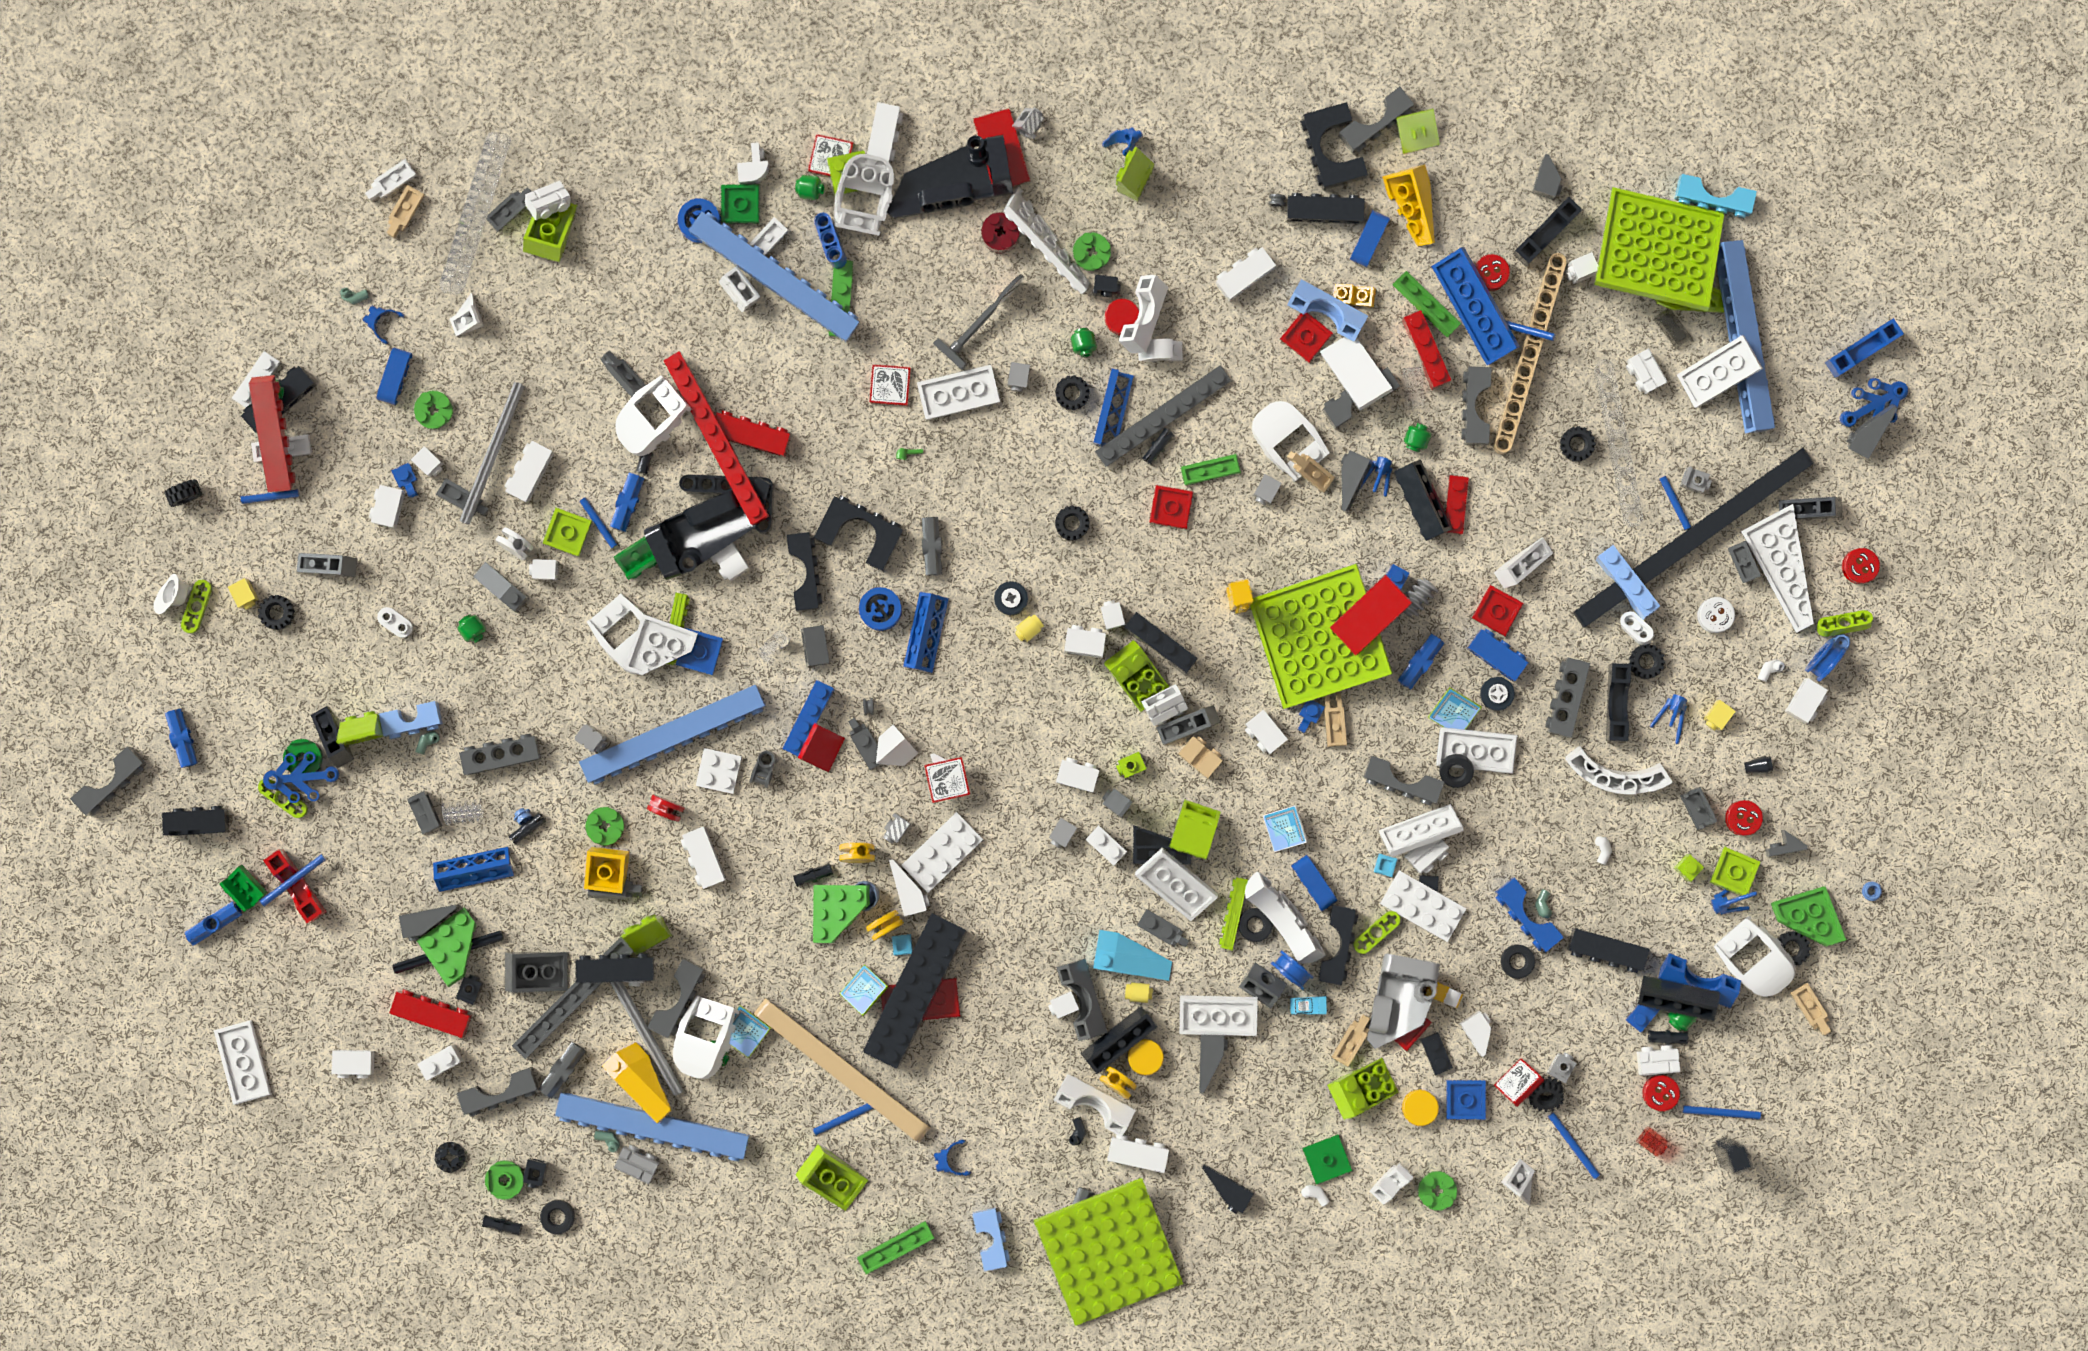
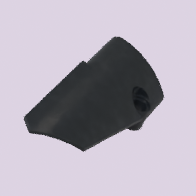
(955, 179)
(700, 531)

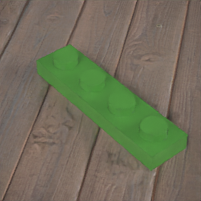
(842, 287)
(1424, 301)
(895, 1247)

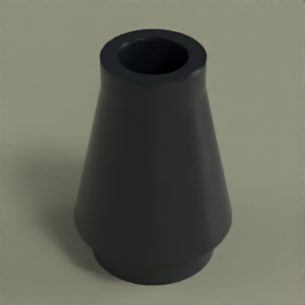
(1760, 765)

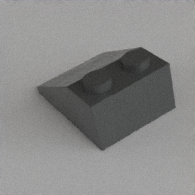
(535, 971)

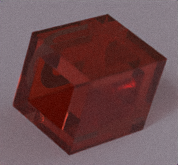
(1652, 1141)

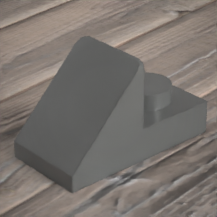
(1791, 844)

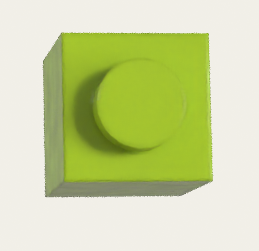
(1688, 867)

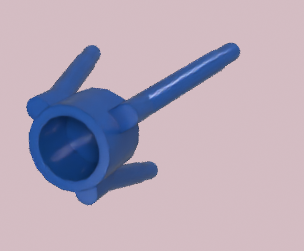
(1382, 468)
(1677, 705)
(1721, 903)

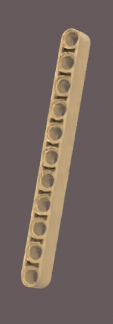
(1535, 346)
(842, 1070)

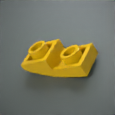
(1355, 295)

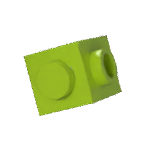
(1130, 765)

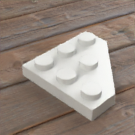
(658, 644)

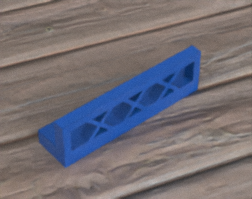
(1108, 402)
(922, 630)
(472, 872)

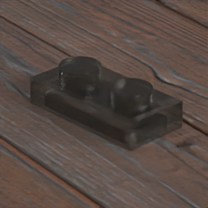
(1672, 328)

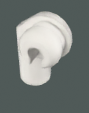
(1770, 667)
(1605, 848)
(1315, 1192)

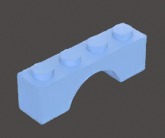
(1310, 298)
(1636, 592)

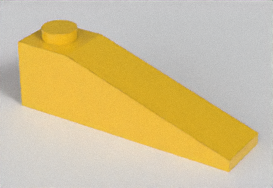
(1413, 195)
(635, 1074)

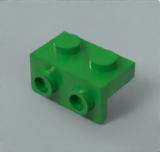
(635, 559)
(243, 888)

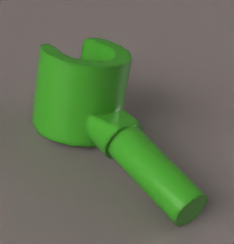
(902, 453)

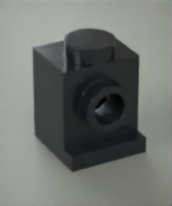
(1106, 285)
(472, 997)
(529, 1178)

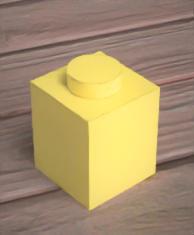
(243, 594)
(1718, 715)

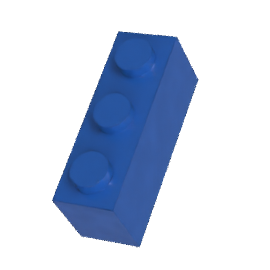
(1498, 654)

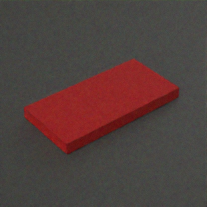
(1002, 124)
(1371, 615)
(944, 1003)

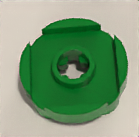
(304, 745)

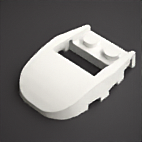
(869, 175)
(1278, 422)
(636, 431)
(608, 618)
(1771, 972)
(697, 1056)

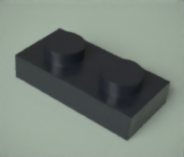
(1436, 1053)

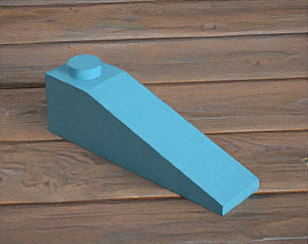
(1126, 956)

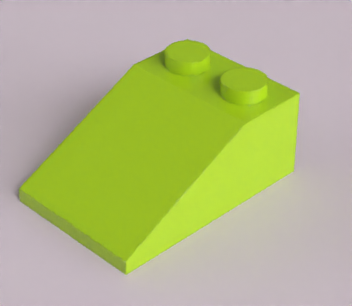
(549, 235)
(359, 730)
(831, 1177)

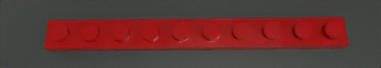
(716, 438)

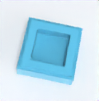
(1385, 865)
(902, 944)

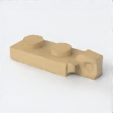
(404, 210)
(1311, 471)
(1811, 1008)
(1351, 1041)

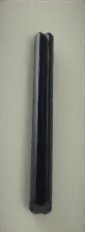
(423, 959)

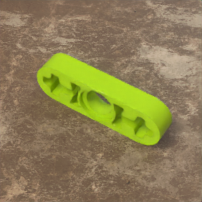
(1850, 617)
(186, 618)
(291, 810)
(1376, 924)

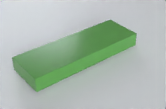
(1210, 469)

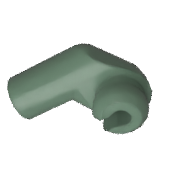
(352, 297)
(425, 740)
(1541, 905)
(609, 1138)

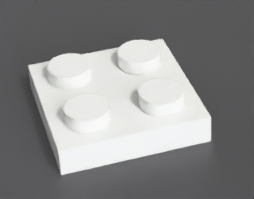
(718, 771)

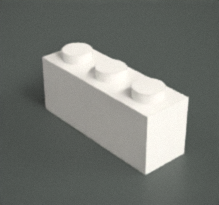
(885, 131)
(1245, 273)
(529, 471)
(703, 857)
(1138, 1153)

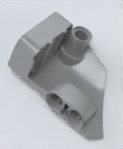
(1399, 998)

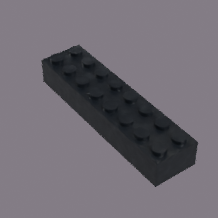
(914, 991)

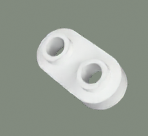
(394, 622)
(1637, 629)

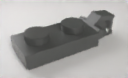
(508, 210)
(622, 373)
(458, 496)
(864, 742)
(628, 892)
(1162, 929)

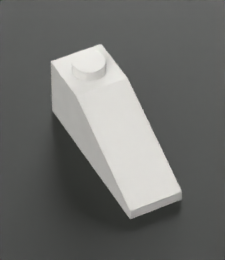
(1523, 563)
(909, 893)

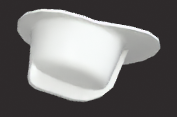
(171, 594)

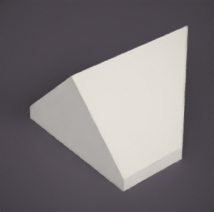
(467, 317)
(894, 748)
(1520, 1180)

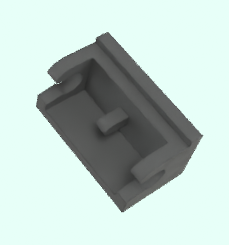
(1744, 561)
(814, 646)
(1698, 808)
(424, 812)

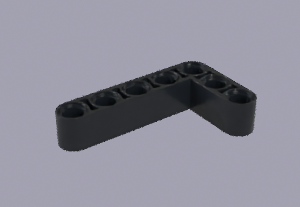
(716, 488)

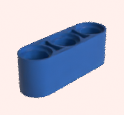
(1369, 238)
(833, 248)
(393, 376)
(1314, 883)

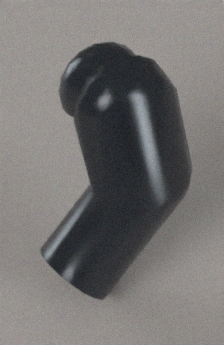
(1079, 1132)

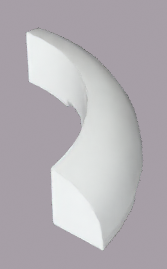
(1617, 781)
(1285, 918)

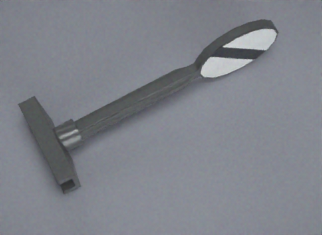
(953, 350)

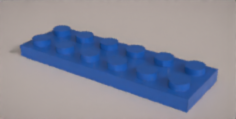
(1475, 306)

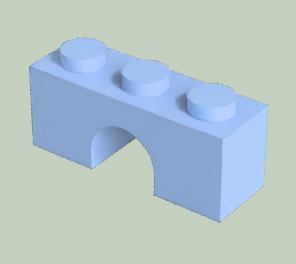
(427, 717)
(988, 1221)

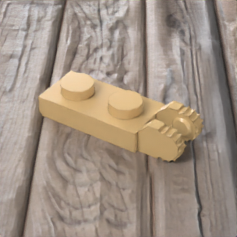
(1335, 722)

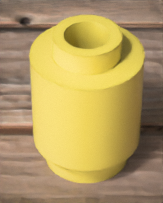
(1028, 628)
(1138, 992)

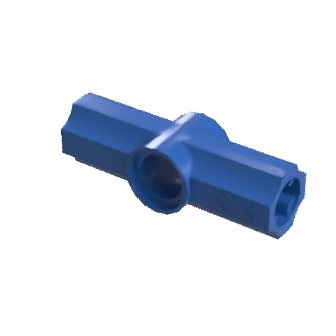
(626, 502)
(1421, 661)
(180, 738)
(204, 930)

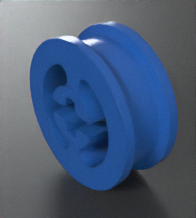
(705, 205)
(892, 600)
(1825, 659)
(1292, 970)

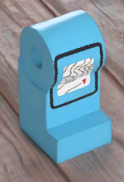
(1308, 1005)

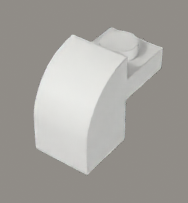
(753, 171)
(1162, 350)
(1390, 1183)

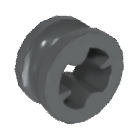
(1277, 200)
(868, 706)

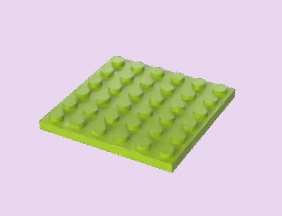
(1659, 249)
(1303, 649)
(1108, 1251)

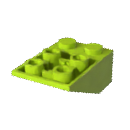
(1135, 174)
(1135, 674)
(1195, 829)
(648, 934)
(1362, 1089)

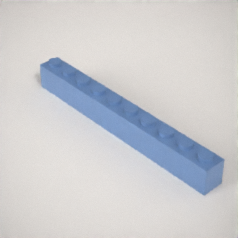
(773, 276)
(1740, 321)
(672, 734)
(638, 1122)

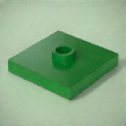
(740, 204)
(1327, 1159)

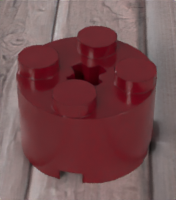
(990, 238)

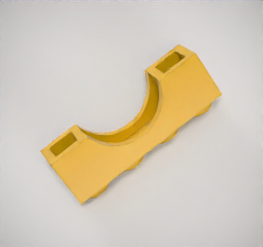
(1239, 596)

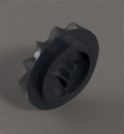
(454, 1149)

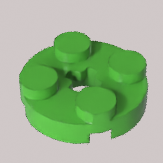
(1096, 261)
(424, 416)
(598, 835)
(497, 1188)
(1429, 1198)

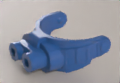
(1127, 136)
(374, 316)
(943, 1164)

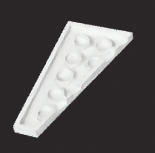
(1043, 238)
(1780, 558)

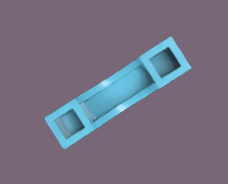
(1692, 191)

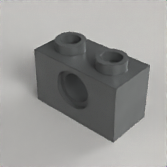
(1262, 984)

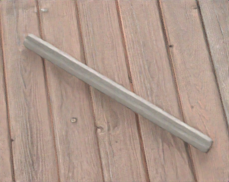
(491, 453)
(647, 1037)

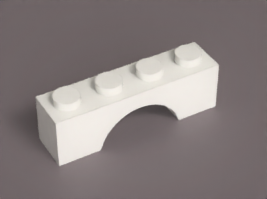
(1151, 295)
(1115, 1113)

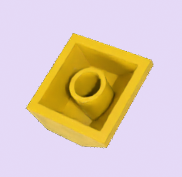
(606, 869)

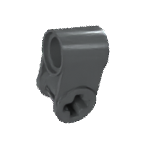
(763, 770)

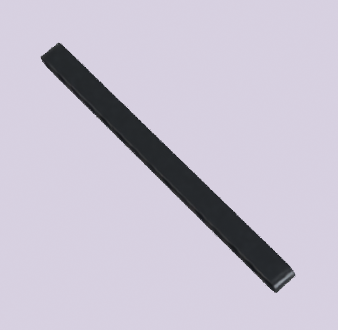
(1698, 534)

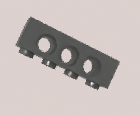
(1580, 670)
(530, 753)

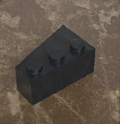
(195, 821)
(1148, 843)

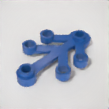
(1878, 402)
(297, 777)

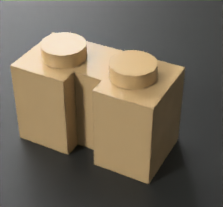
(1200, 757)

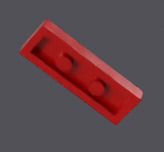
(1456, 502)

